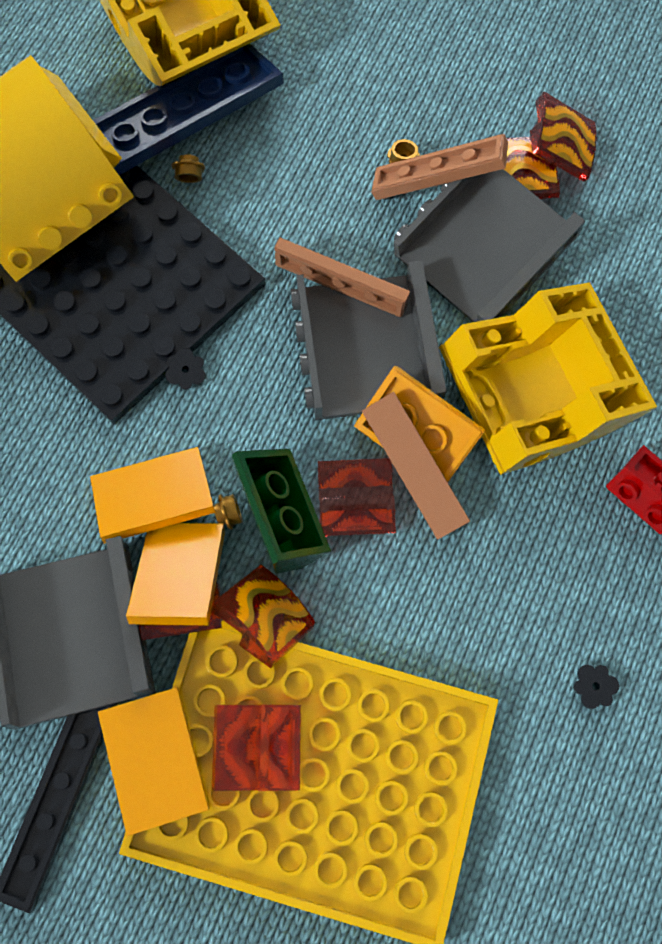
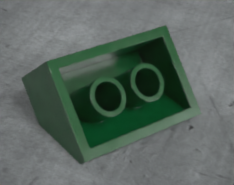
(281, 508)

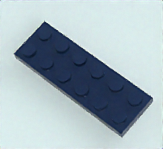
(187, 105)

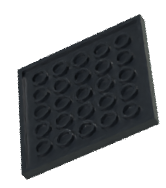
(128, 297)

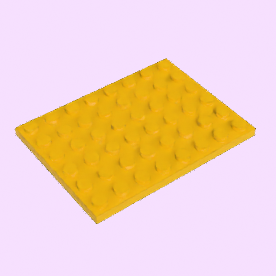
(380, 797)

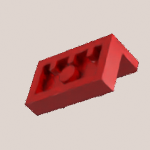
(641, 487)

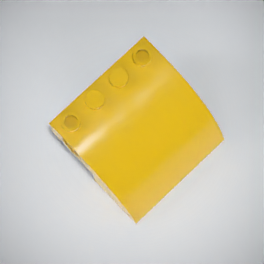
(183, 35)
(50, 172)
(546, 377)

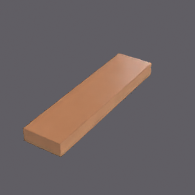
(441, 167)
(341, 277)
(415, 465)

